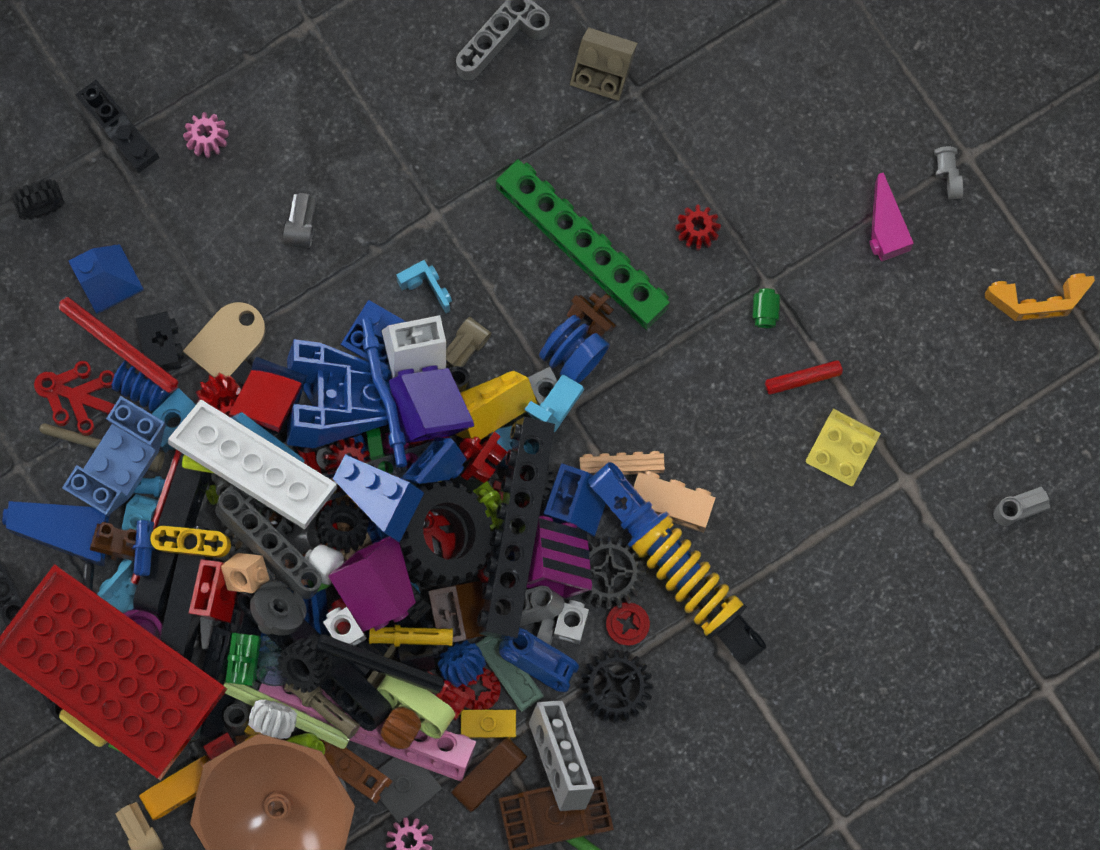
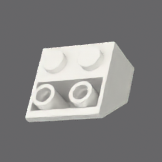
(415, 345)

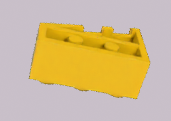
(496, 403)

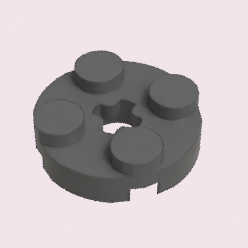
(268, 618)

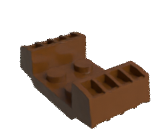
(536, 821)

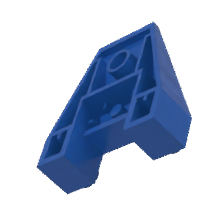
(343, 396)

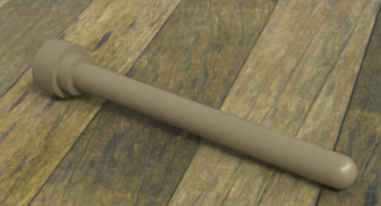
(91, 442)

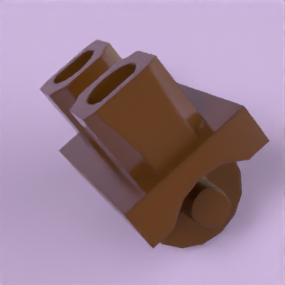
(583, 307)
(114, 541)

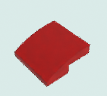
(266, 398)

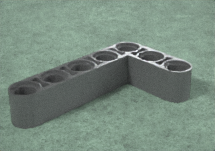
(265, 531)

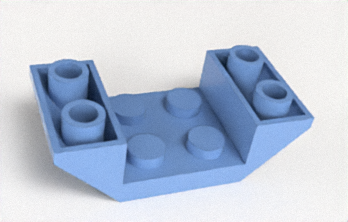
(119, 458)

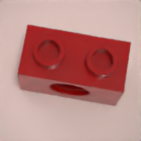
(210, 594)

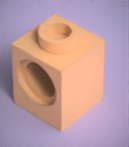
(245, 572)

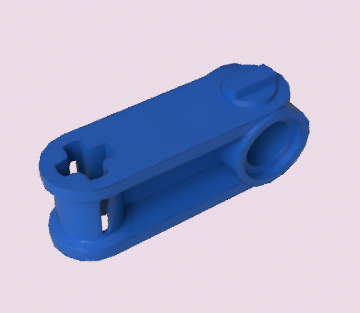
(539, 660)

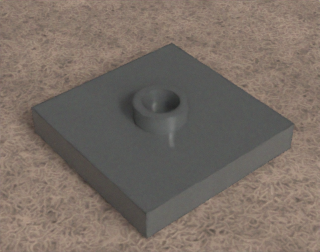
(409, 790)

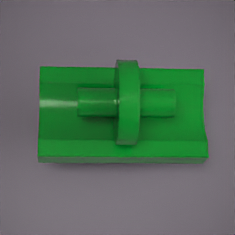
(243, 659)

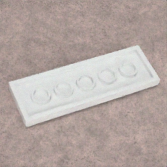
(252, 464)

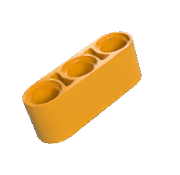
(174, 790)

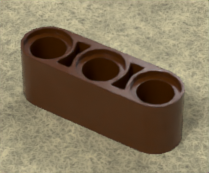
(489, 774)

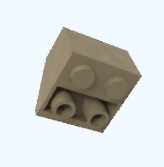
(603, 63)

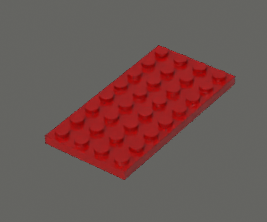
(108, 672)

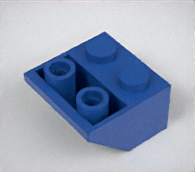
(380, 319)
(574, 500)

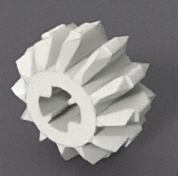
(272, 719)

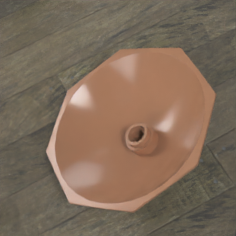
(271, 799)

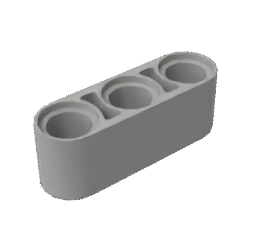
(535, 607)

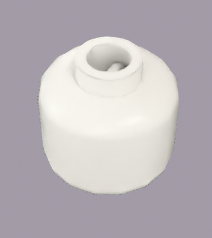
(325, 561)

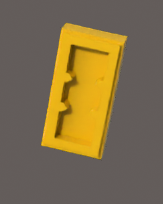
(488, 723)

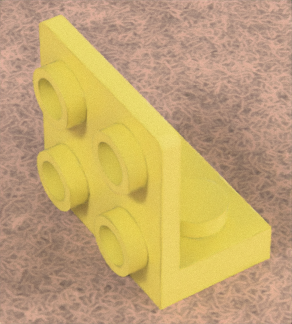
(842, 447)

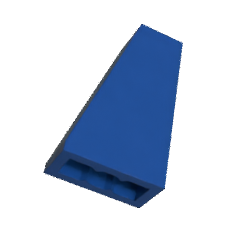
(57, 527)

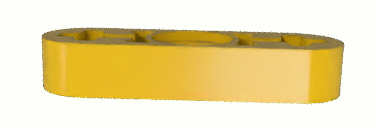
(170, 547)

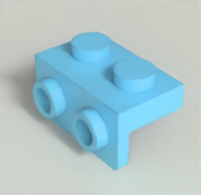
(119, 589)

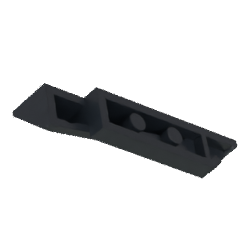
(216, 665)

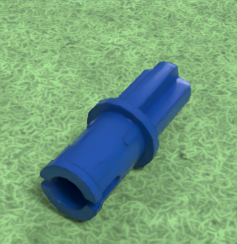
(143, 548)

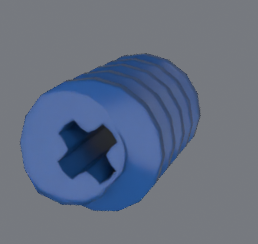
(138, 387)

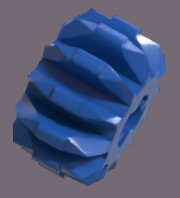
(461, 663)

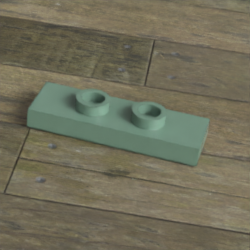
(514, 680)

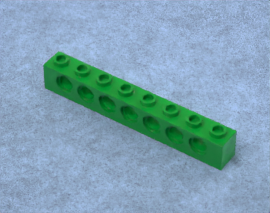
(643, 312)

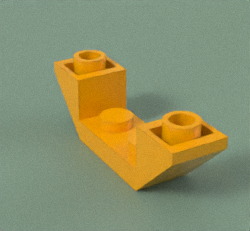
(1005, 298)

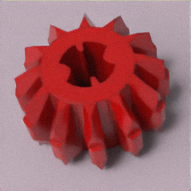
(704, 235)
(218, 390)
(348, 448)

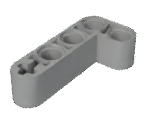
(498, 39)

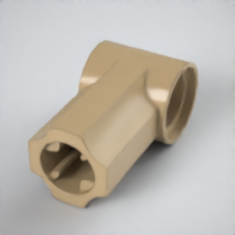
(137, 829)

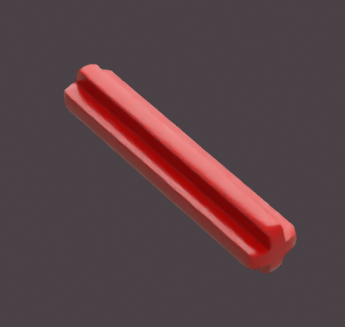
(803, 377)

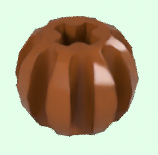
(400, 728)

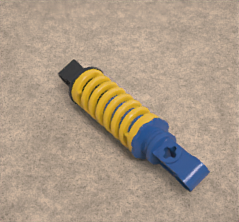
(654, 538)

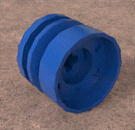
(569, 346)

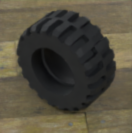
(470, 530)

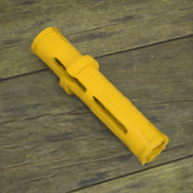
(419, 636)

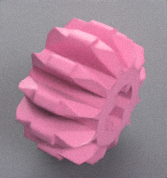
(200, 142)
(405, 831)

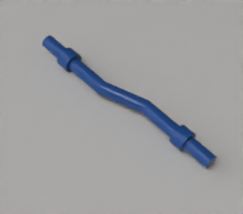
(396, 437)

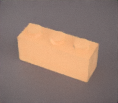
(684, 505)

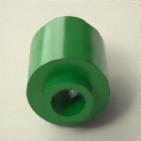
(766, 308)

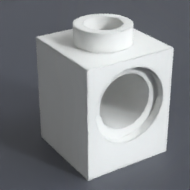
(339, 615)
(567, 633)

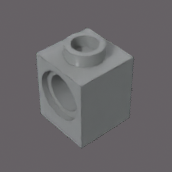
(542, 379)

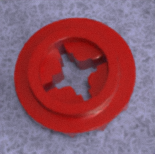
(632, 636)
(486, 699)

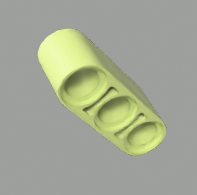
(431, 710)

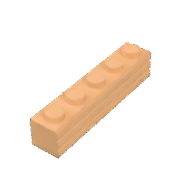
(626, 463)

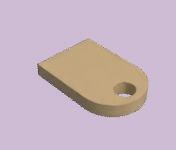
(225, 341)

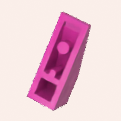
(889, 230)

